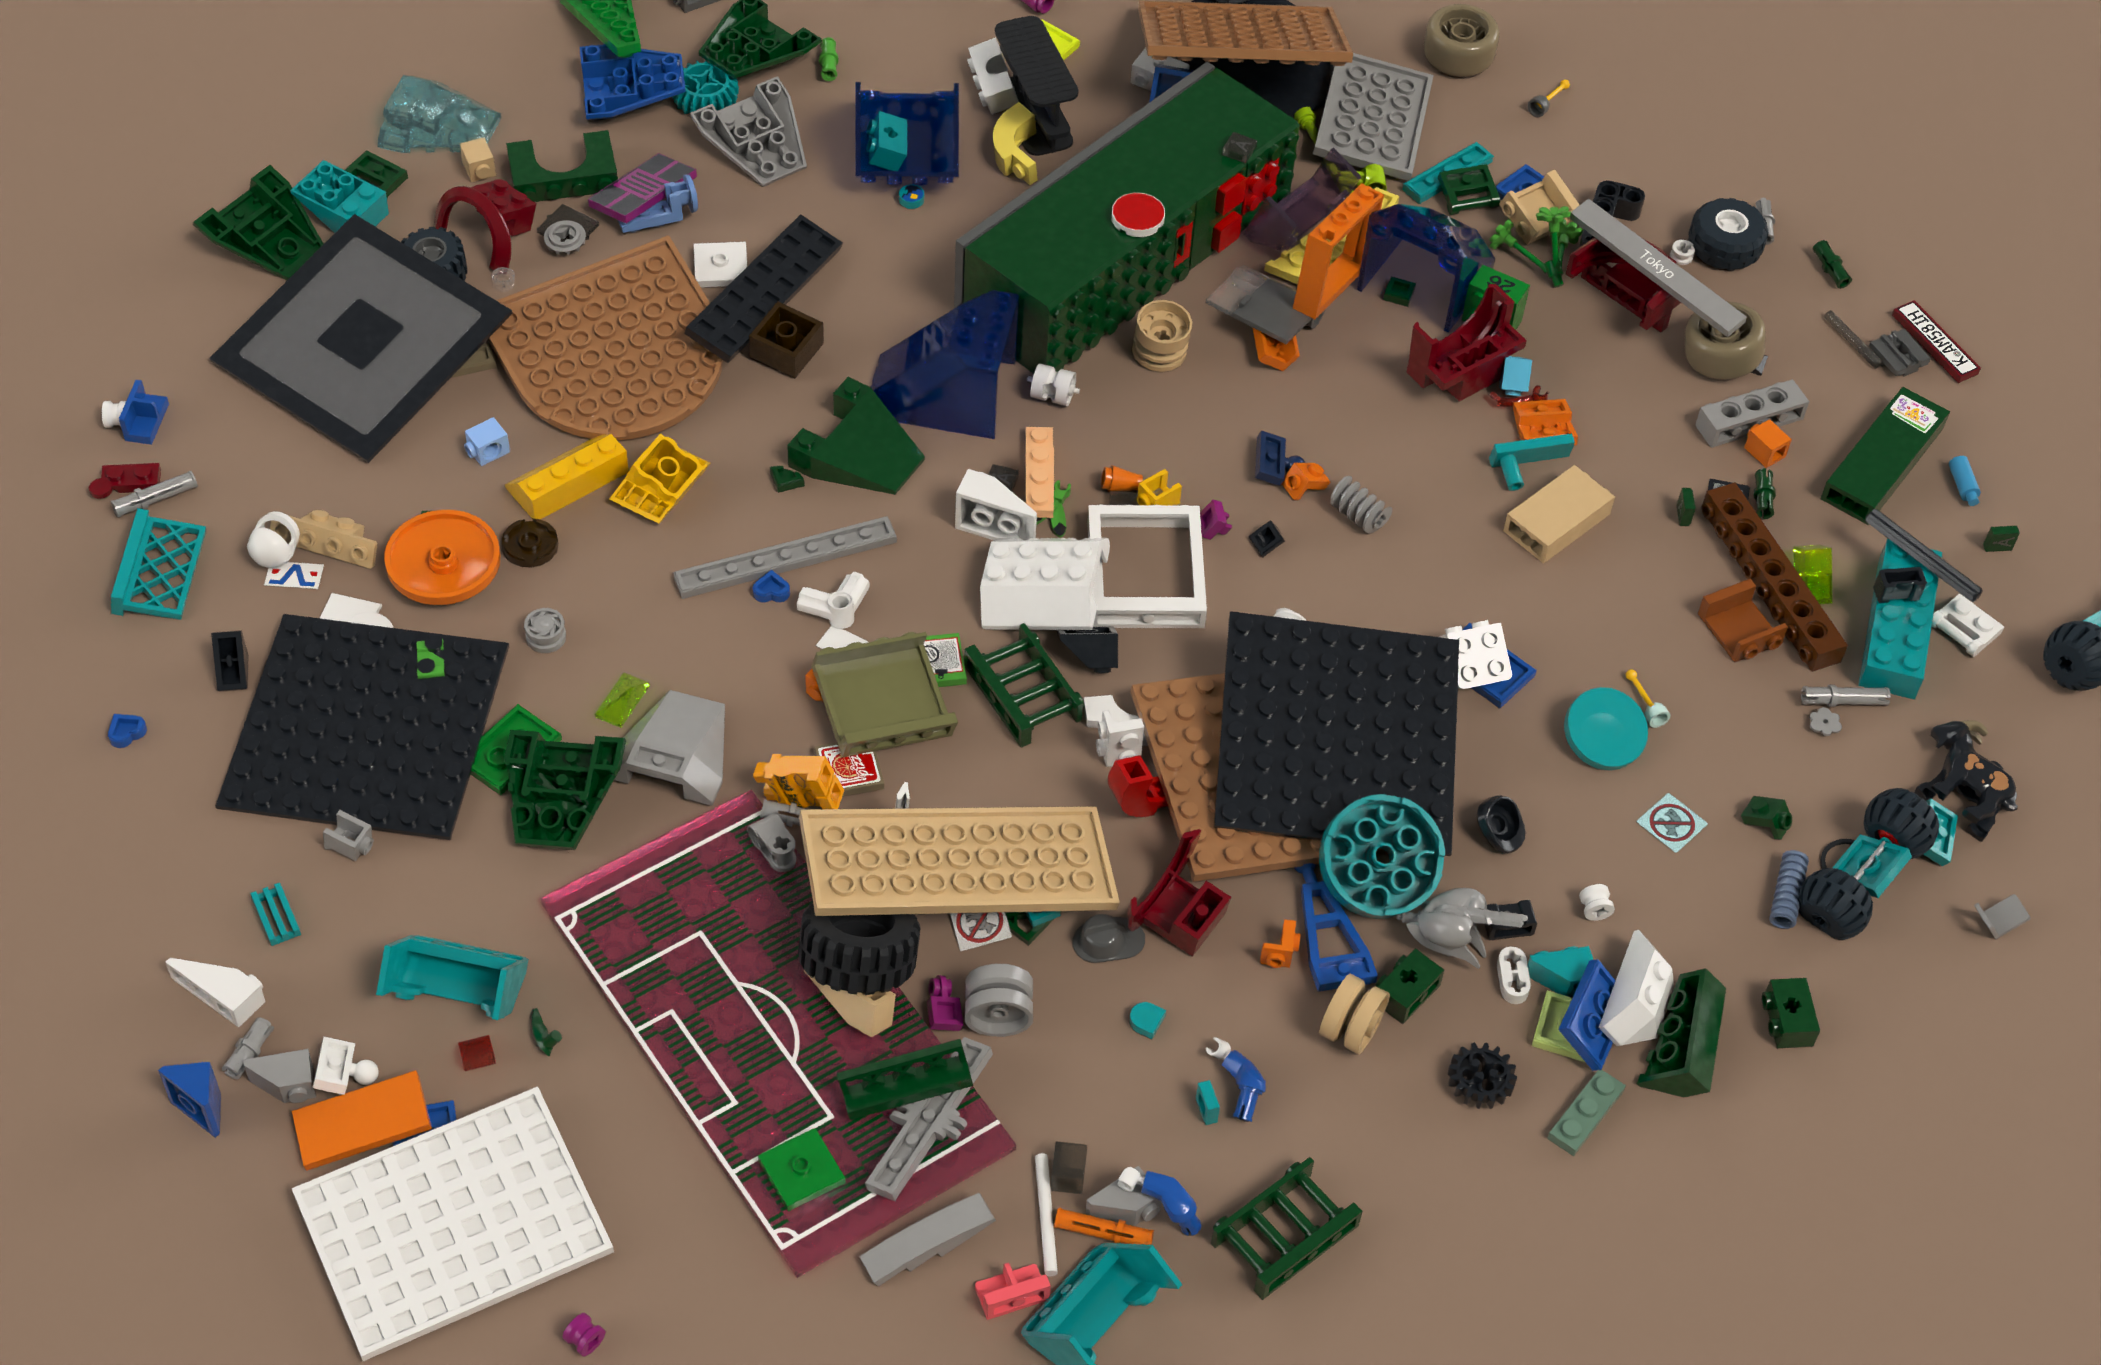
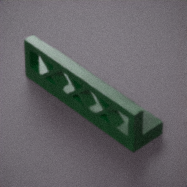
(906, 1083)

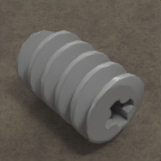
(1358, 507)

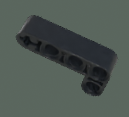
(1619, 201)

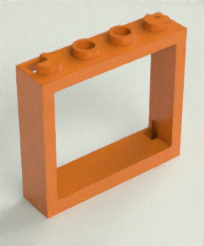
(1323, 283)

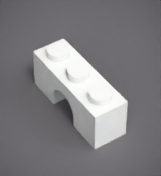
(992, 76)

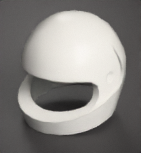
(270, 548)

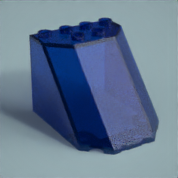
(930, 135)
(1434, 233)
(950, 367)

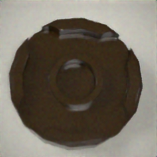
(530, 543)

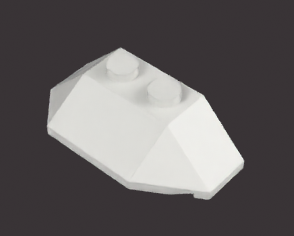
(1638, 995)

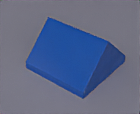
(195, 1093)

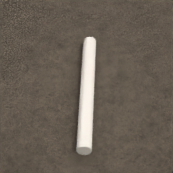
(1046, 1215)

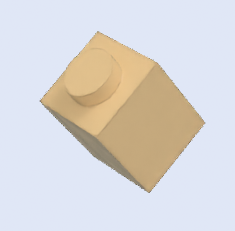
(477, 159)

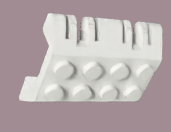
(1041, 583)

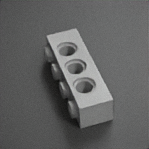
(1735, 416)

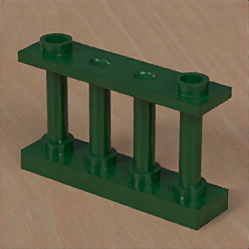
(1008, 704)
(1292, 1257)

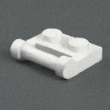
(1967, 624)

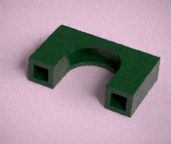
(587, 179)

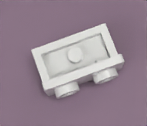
(1119, 739)

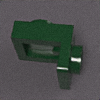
(1768, 813)

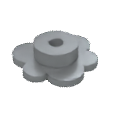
(1825, 722)

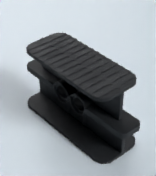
(1039, 81)

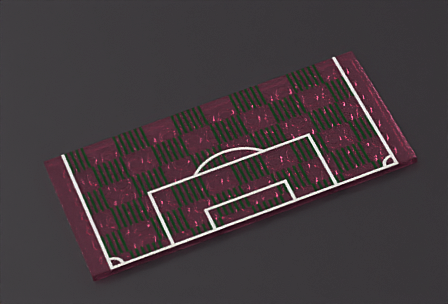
(707, 977)

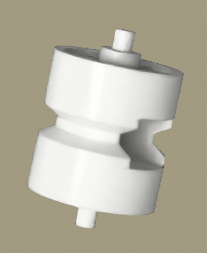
(1051, 384)

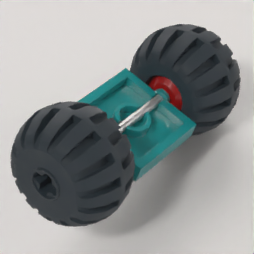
(2075, 654)
(1898, 830)

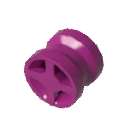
(584, 1334)

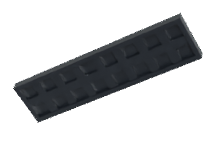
(770, 278)

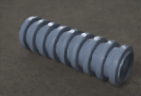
(1790, 878)

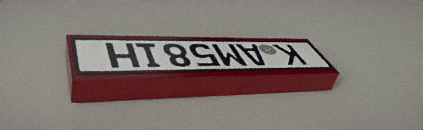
(1936, 341)

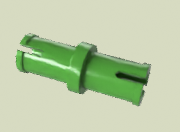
(828, 59)

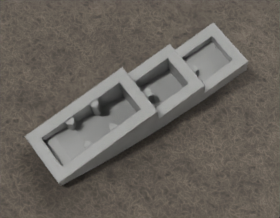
(927, 1237)

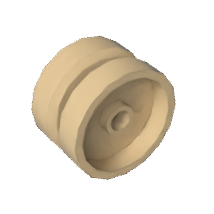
(1354, 1014)

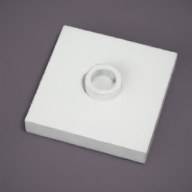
(719, 263)

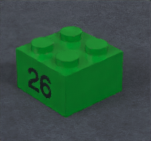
(1514, 288)

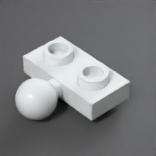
(336, 1066)

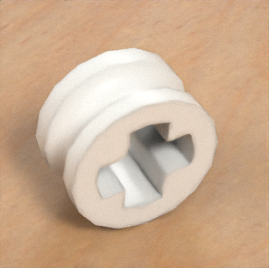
(1682, 246)

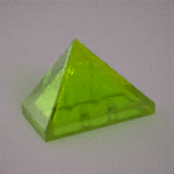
(622, 700)

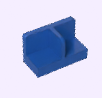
(142, 415)

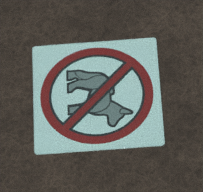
(1672, 822)

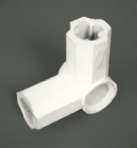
(838, 606)

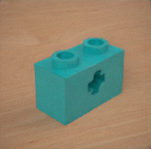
(887, 141)

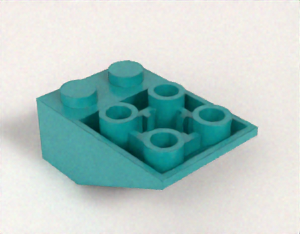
(338, 195)

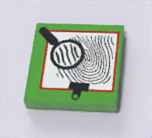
(946, 659)

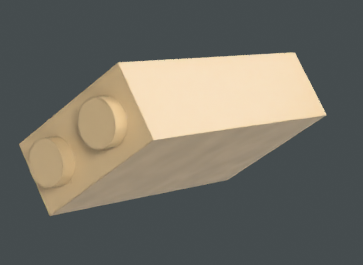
(1559, 514)

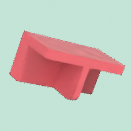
(1012, 1290)

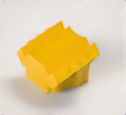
(659, 479)

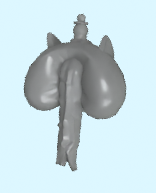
(1450, 922)

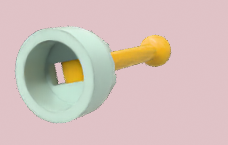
(1655, 713)

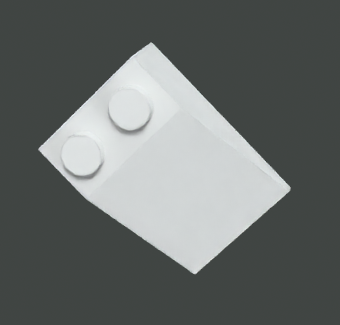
(991, 509)

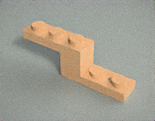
(1039, 470)

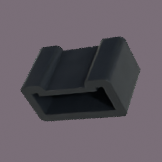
(1899, 584)
(1523, 907)

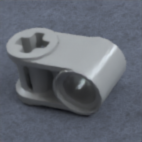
(774, 842)

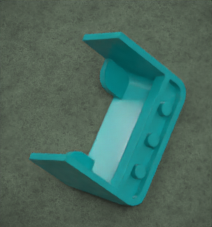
(452, 972)
(1094, 1298)

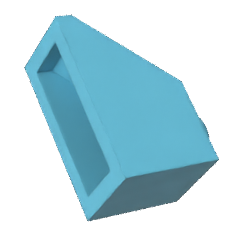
(1515, 375)

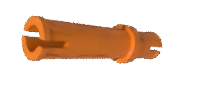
(1066, 1220)

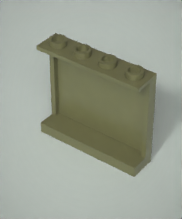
(881, 694)

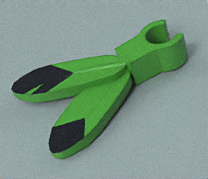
(1058, 521)

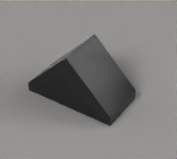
(230, 660)

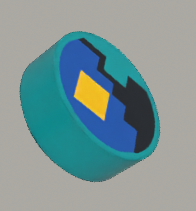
(911, 196)

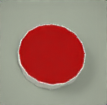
(1138, 214)

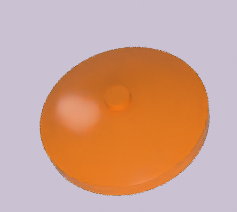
(442, 557)

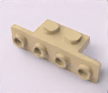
(331, 537)

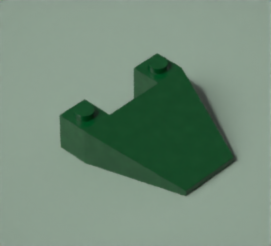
(863, 450)

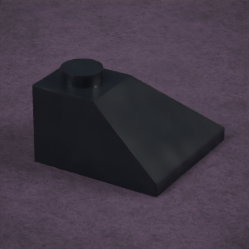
(1093, 647)

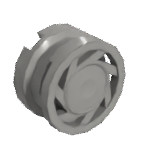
(544, 630)

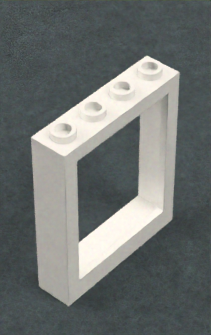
(1150, 611)

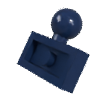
(1271, 458)

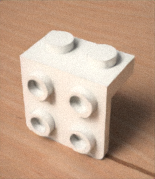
(1481, 654)

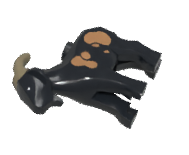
(1971, 776)

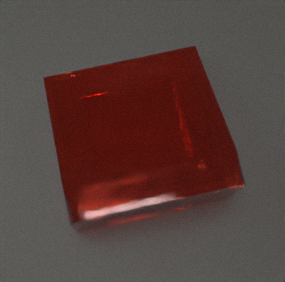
(477, 1053)

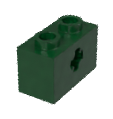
(1410, 984)
(1791, 1013)

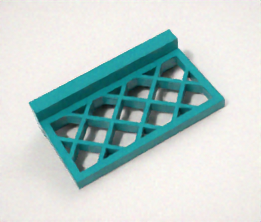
(132, 566)

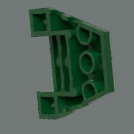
(558, 786)

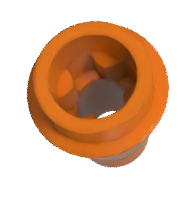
(1118, 479)

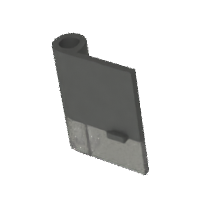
(1261, 304)

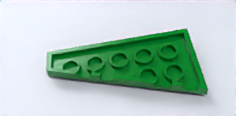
(610, 22)

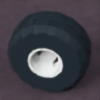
(1728, 234)

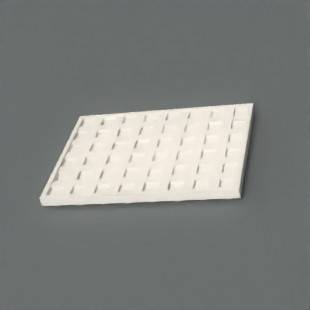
(451, 1222)

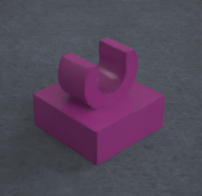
(1214, 520)

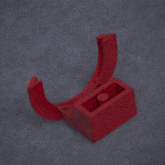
(503, 208)
(1177, 907)

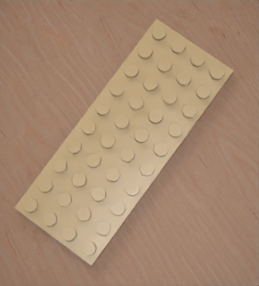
(957, 860)

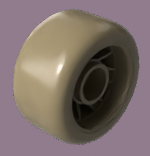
(1461, 40)
(1722, 356)

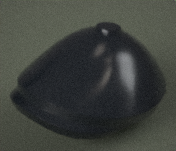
(1501, 823)

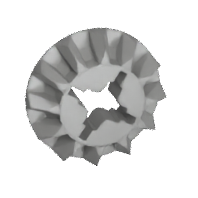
(559, 231)

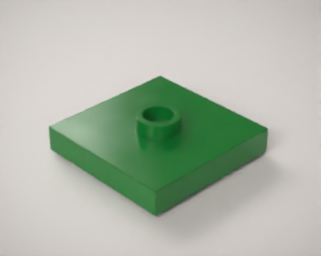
(801, 1169)

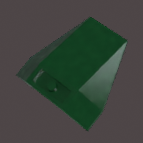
(750, 42)

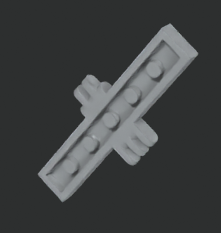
(922, 1125)

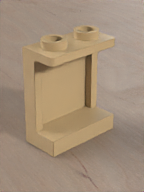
(1525, 204)

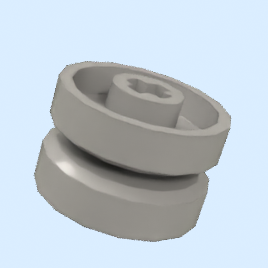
(999, 1000)

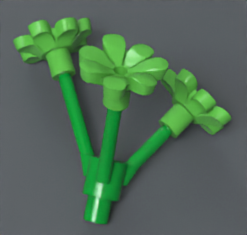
(1560, 235)

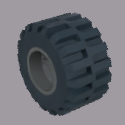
(440, 248)

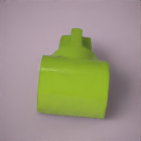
(1373, 176)

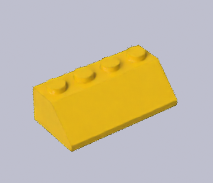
(570, 476)

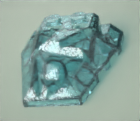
(433, 116)

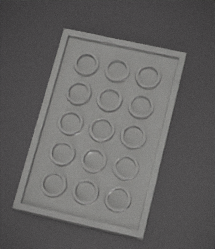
(1374, 115)

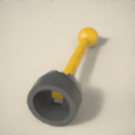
(1540, 104)

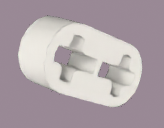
(1507, 976)

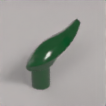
(542, 1038)

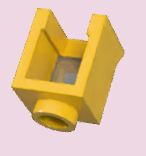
(1155, 491)

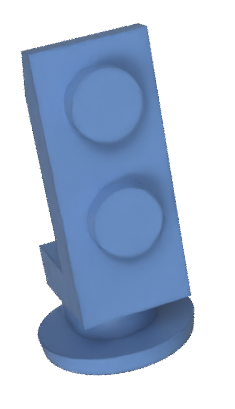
(666, 211)

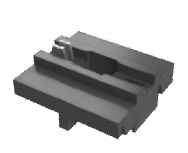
(1900, 353)

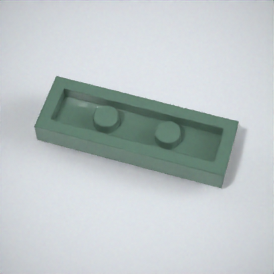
(1586, 1112)

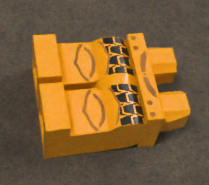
(800, 781)

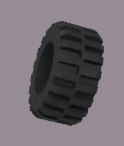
(859, 950)

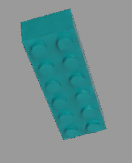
(1899, 632)

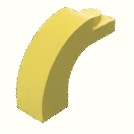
(1009, 132)

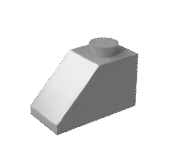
(283, 1075)
(1116, 1204)

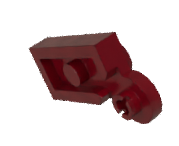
(125, 478)

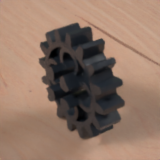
(1496, 1086)

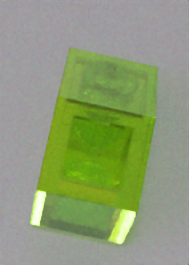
(1815, 569)

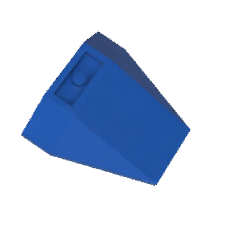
(626, 84)

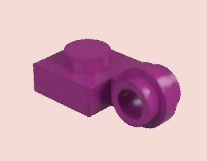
(943, 1010)

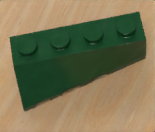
(1688, 1037)

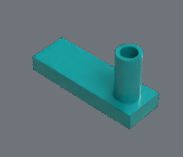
(1511, 454)

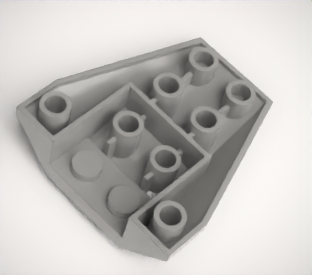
(757, 133)
(680, 744)

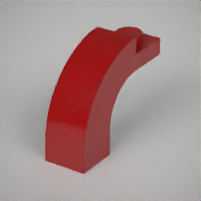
(1135, 787)

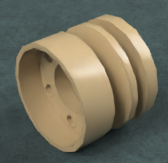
(1162, 335)

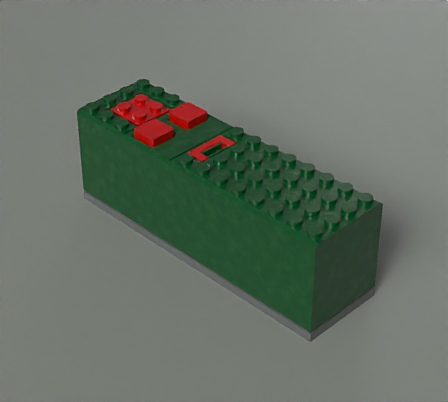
(1059, 237)

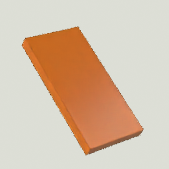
(361, 1120)

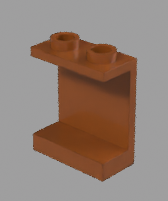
(1739, 623)

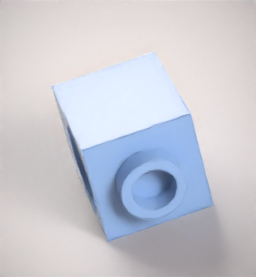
(486, 441)

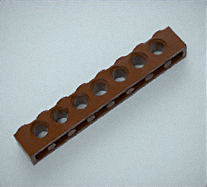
(1774, 577)

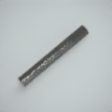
(1853, 339)

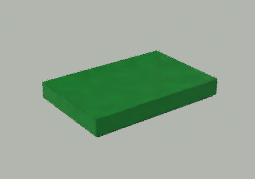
(490, 760)

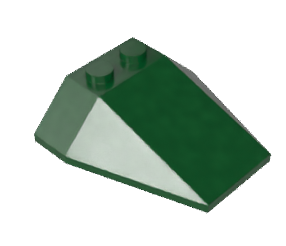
(264, 226)

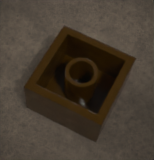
(786, 339)

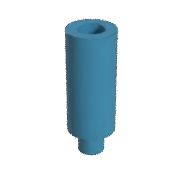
(1965, 479)

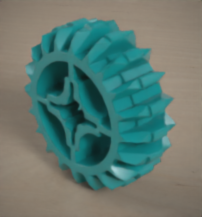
(706, 86)

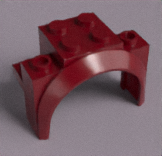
(1623, 283)
(1471, 354)

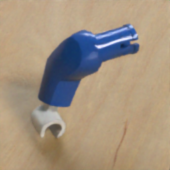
(1247, 1078)
(1175, 1199)

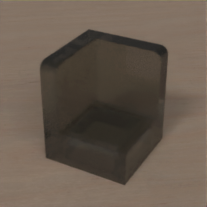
(1068, 1167)

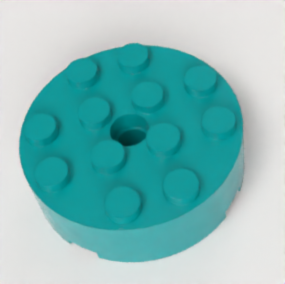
(1351, 864)

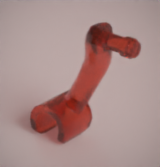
(1508, 402)

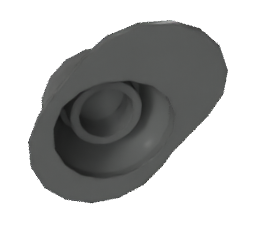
(1107, 939)

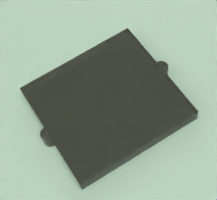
(567, 213)

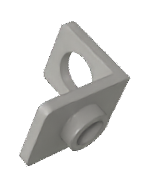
(2004, 916)

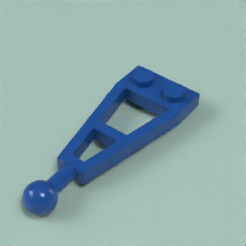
(1331, 971)

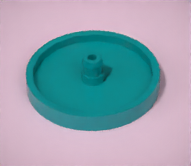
(1606, 728)

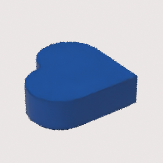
(770, 588)
(126, 729)

